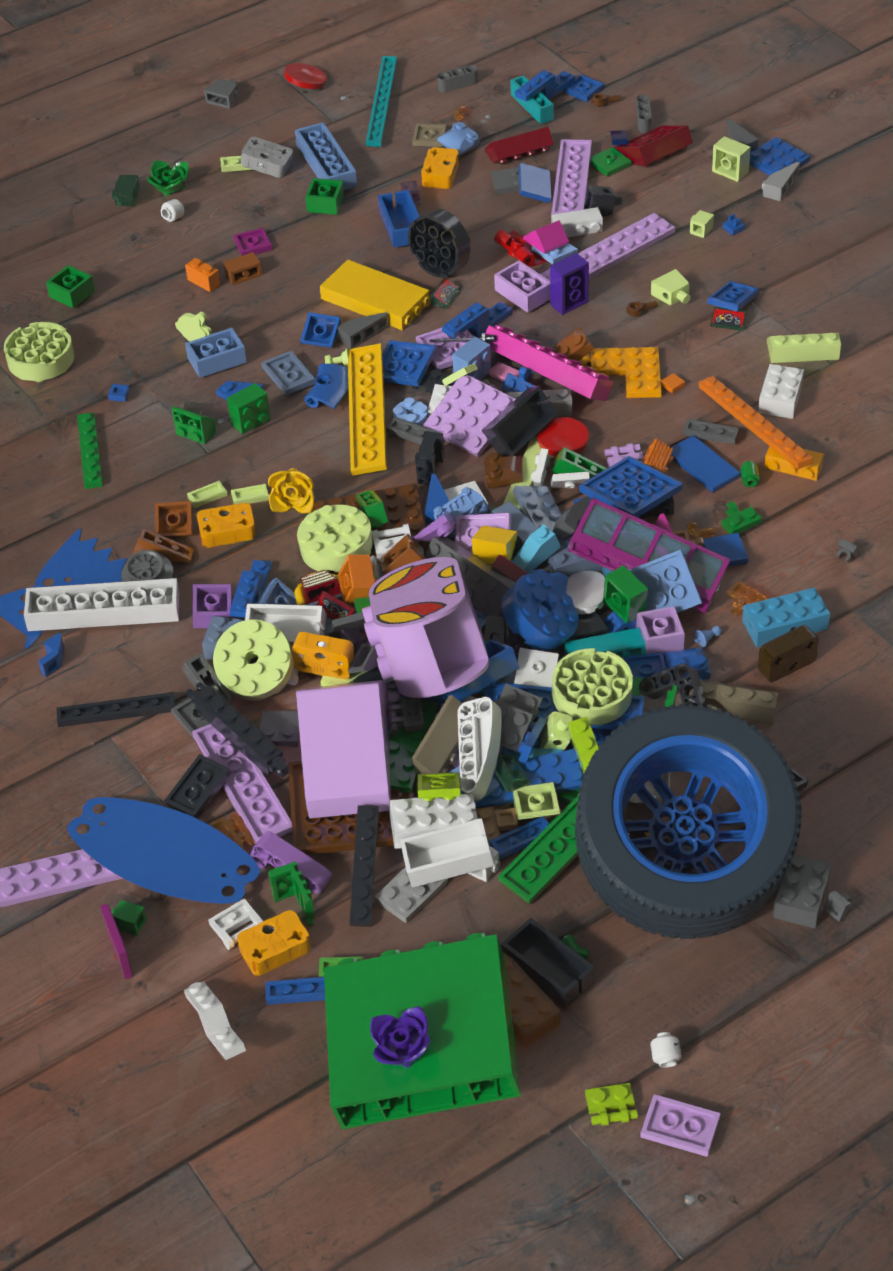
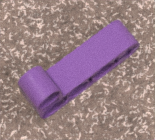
(278, 853)

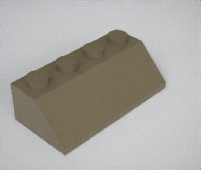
(742, 701)
(441, 743)

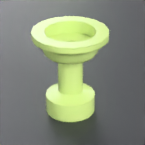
(335, 360)

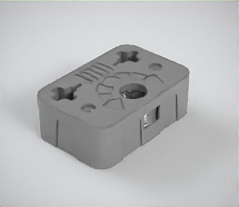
(266, 157)

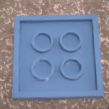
(668, 583)

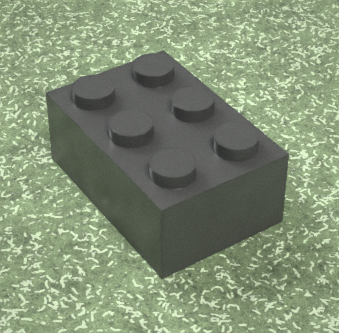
(802, 891)

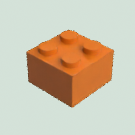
(356, 578)

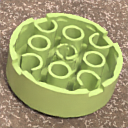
(39, 351)
(332, 534)
(242, 644)
(592, 686)

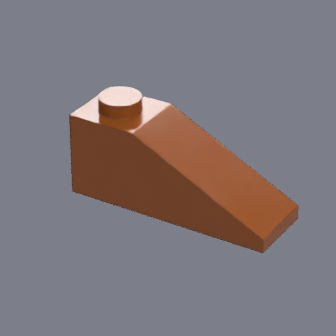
(170, 549)

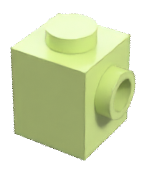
(701, 223)

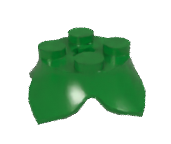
(167, 178)

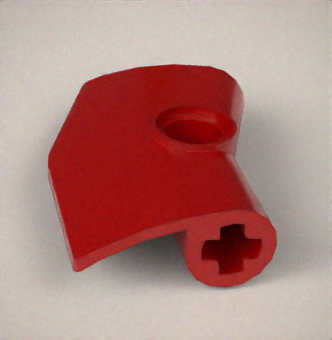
(518, 248)

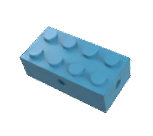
(782, 614)

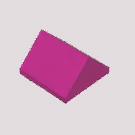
(547, 237)

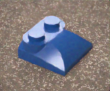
(320, 330)
(693, 657)

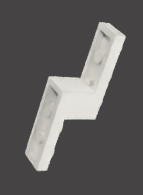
(214, 1020)

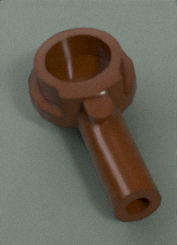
(601, 99)
(635, 308)

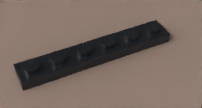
(115, 709)
(364, 866)

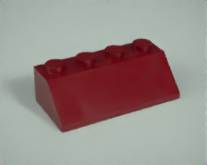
(520, 145)

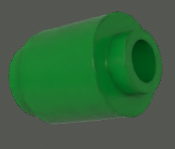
(750, 474)

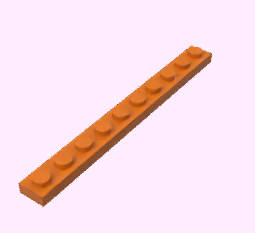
(756, 422)

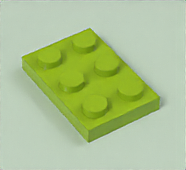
(438, 785)

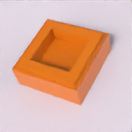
(672, 383)

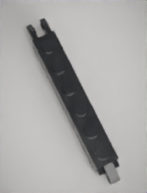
(238, 730)

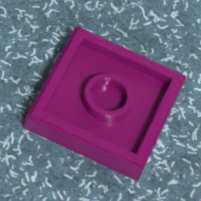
(253, 241)

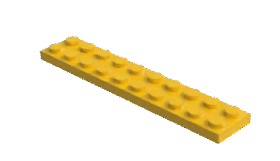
(366, 410)

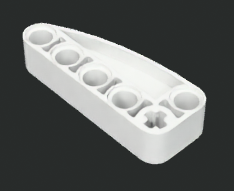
(478, 744)

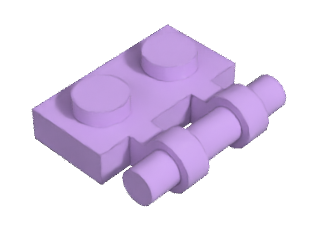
(615, 451)

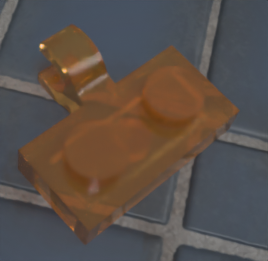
(743, 595)

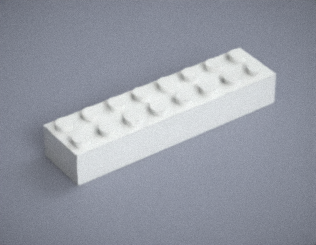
(102, 604)

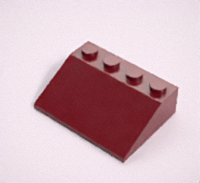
(656, 144)

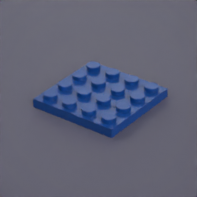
(631, 486)

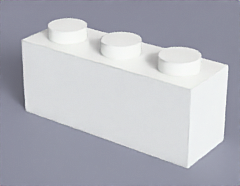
(580, 221)

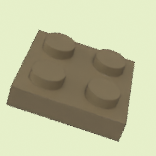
(427, 135)

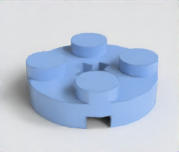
(408, 406)

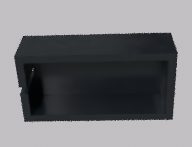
(519, 422)
(549, 962)

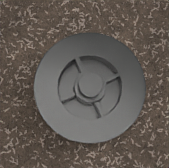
(147, 566)

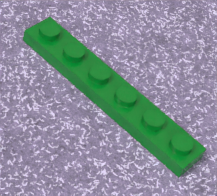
(89, 450)

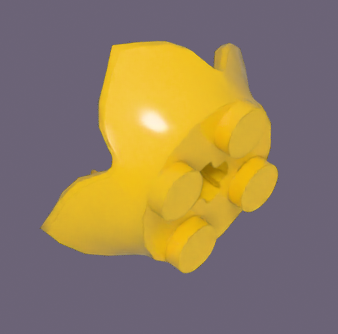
(283, 498)

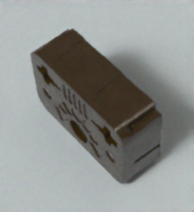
(788, 653)

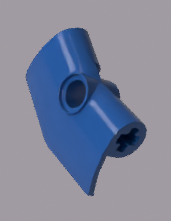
(329, 386)

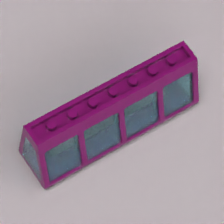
(621, 539)

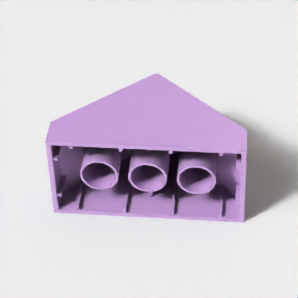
(345, 747)

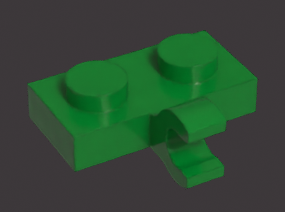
(740, 520)

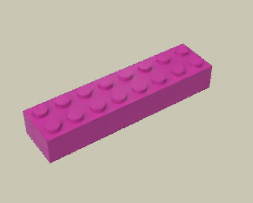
(550, 364)

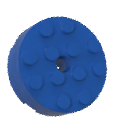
(540, 612)

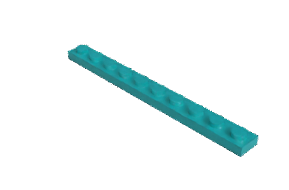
(381, 101)

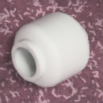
(172, 210)
(666, 1050)

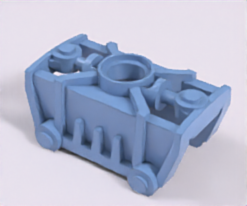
(466, 503)

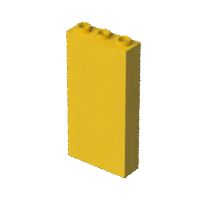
(374, 293)

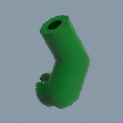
(570, 941)

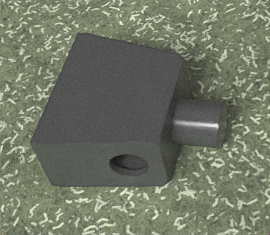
(222, 93)

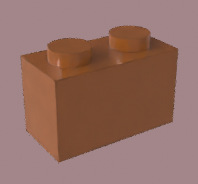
(242, 268)

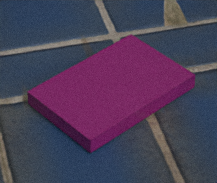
(116, 941)

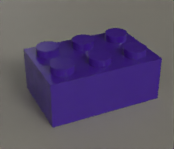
(569, 283)

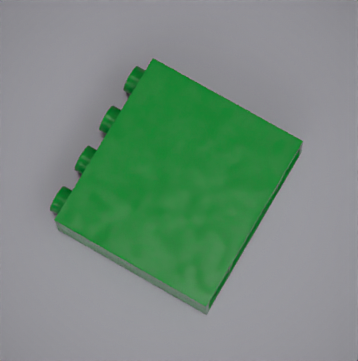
(469, 1028)

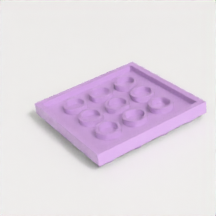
(466, 411)

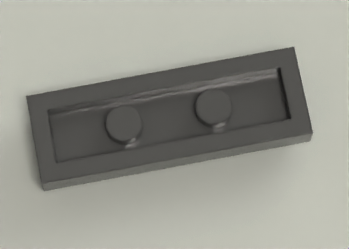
(407, 430)
(711, 431)

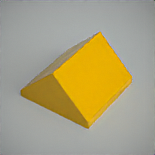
(493, 541)

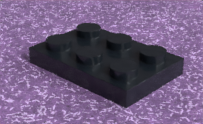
(198, 786)

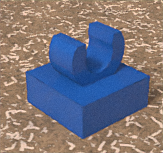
(733, 225)

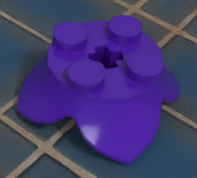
(409, 1028)

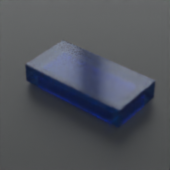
(619, 137)

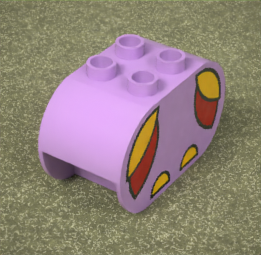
(425, 628)

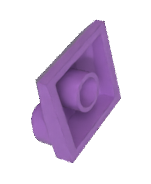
(441, 526)

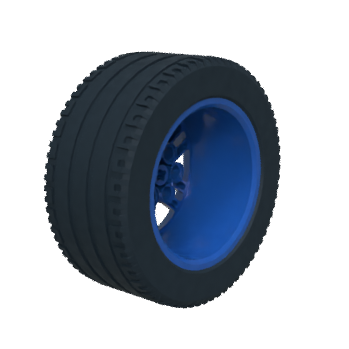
(706, 745)

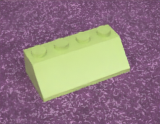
(804, 347)

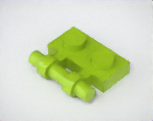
(609, 1099)

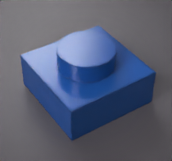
(119, 392)

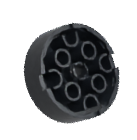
(439, 243)

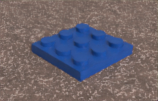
(777, 155)
(406, 362)

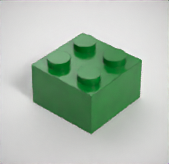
(324, 196)
(70, 286)
(248, 408)
(625, 594)

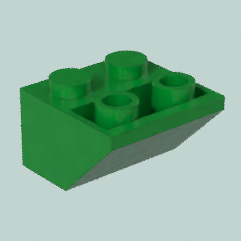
(193, 425)

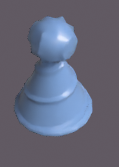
(704, 637)

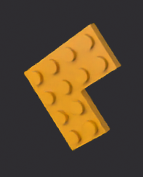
(637, 364)

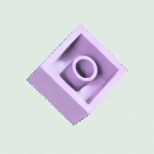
(661, 630)

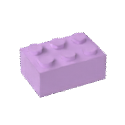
(522, 286)

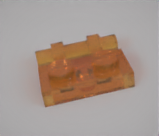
(227, 828)

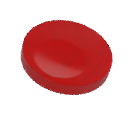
(305, 76)
(563, 433)

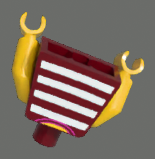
(313, 585)

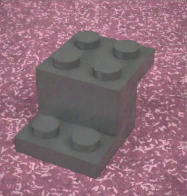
(517, 715)

